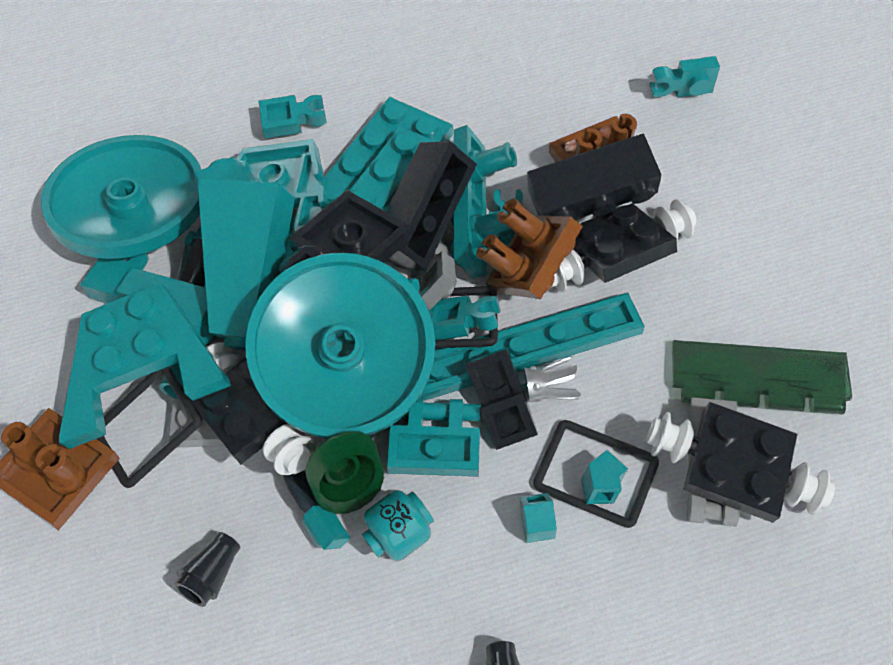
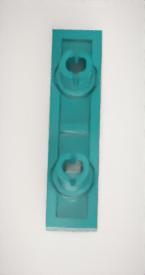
(470, 217)

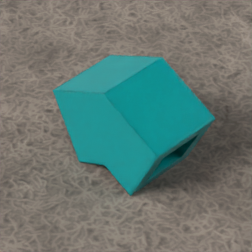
(603, 479)
(538, 517)

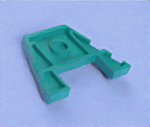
(296, 168)
(127, 343)

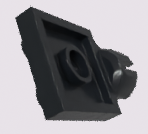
(349, 227)

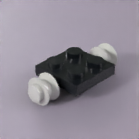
(625, 242)
(246, 421)
(741, 462)

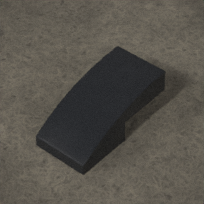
(501, 398)

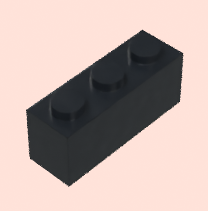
(596, 180)
(428, 199)

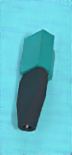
(320, 524)

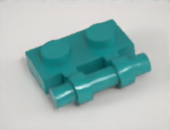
(435, 449)

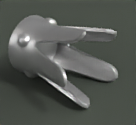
(539, 379)

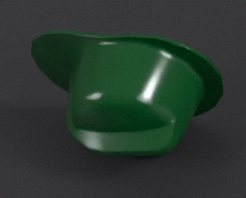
(345, 472)

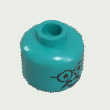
(397, 525)

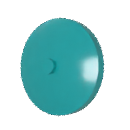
(122, 196)
(340, 345)

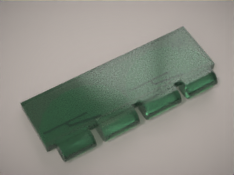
(747, 371)

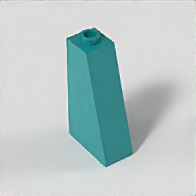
(243, 247)

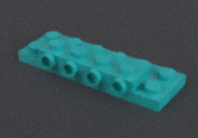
(383, 152)

